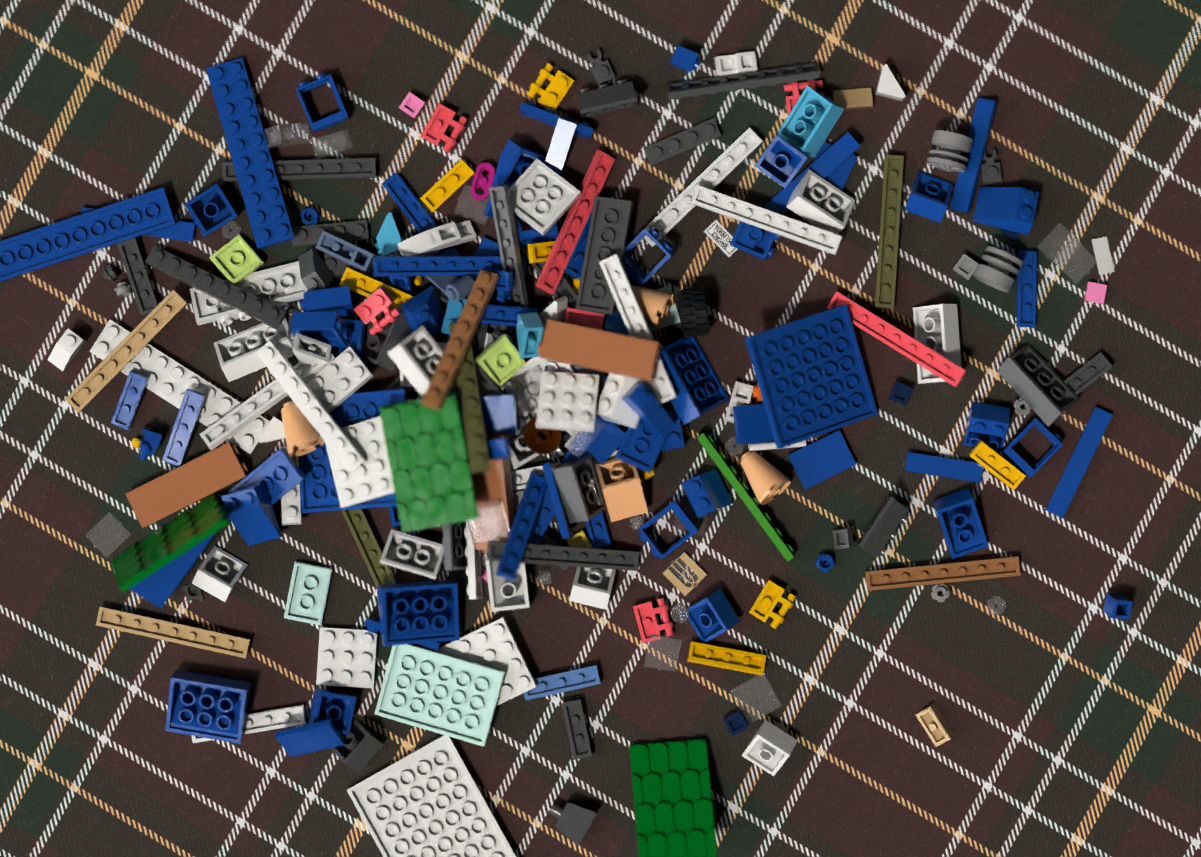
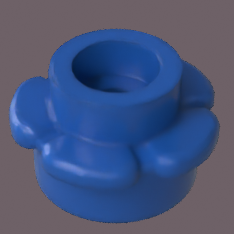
(306, 212)
(825, 567)

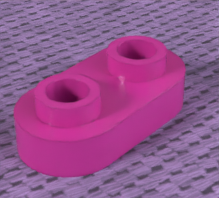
(482, 182)

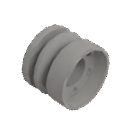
(949, 153)
(998, 268)

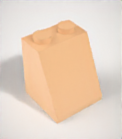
(621, 489)

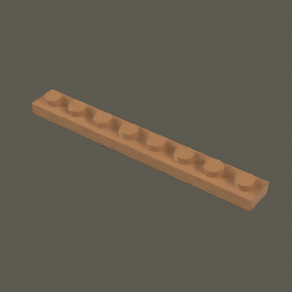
(460, 340)
(942, 573)

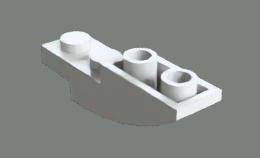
(437, 238)
(291, 503)

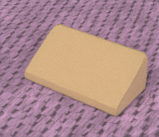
(853, 98)
(935, 724)

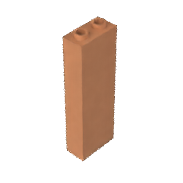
(600, 350)
(187, 484)
(495, 485)

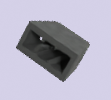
(573, 820)

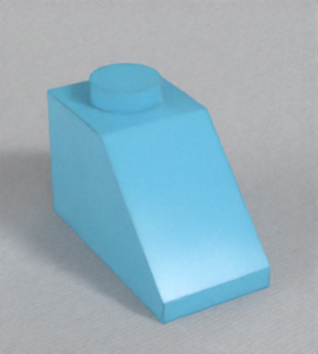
(388, 237)
(529, 334)

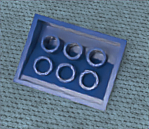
(692, 379)
(418, 612)
(207, 706)

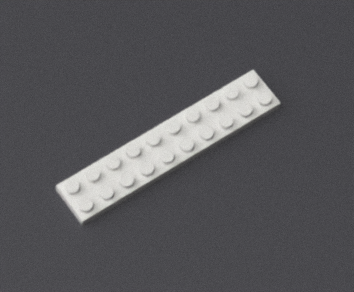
(172, 379)

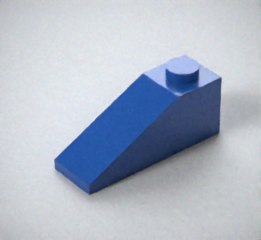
(648, 409)

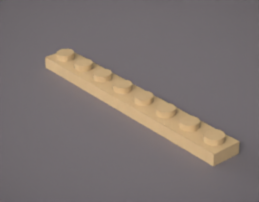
(126, 351)
(173, 632)

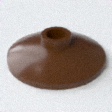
(551, 438)

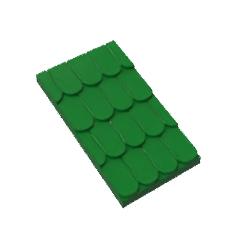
(428, 464)
(168, 553)
(673, 799)

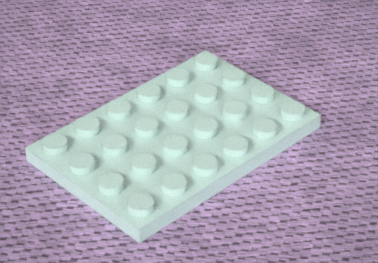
(440, 693)

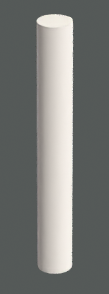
(771, 445)

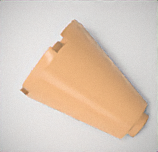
(654, 304)
(299, 432)
(763, 477)

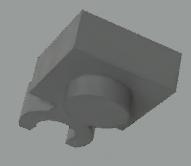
(601, 71)
(991, 171)

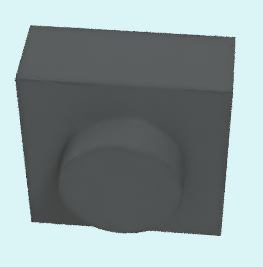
(843, 538)

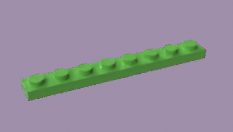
(751, 503)

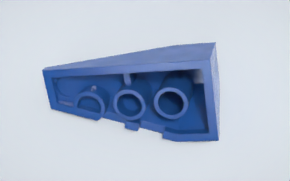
(511, 165)

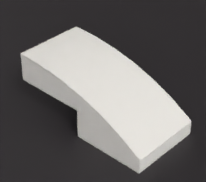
(735, 63)
(740, 396)

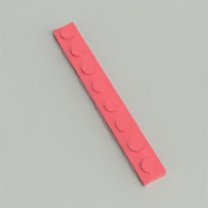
(574, 222)
(900, 341)

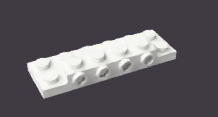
(274, 285)

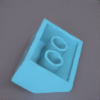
(810, 121)

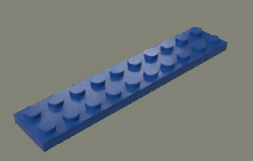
(250, 153)
(85, 234)

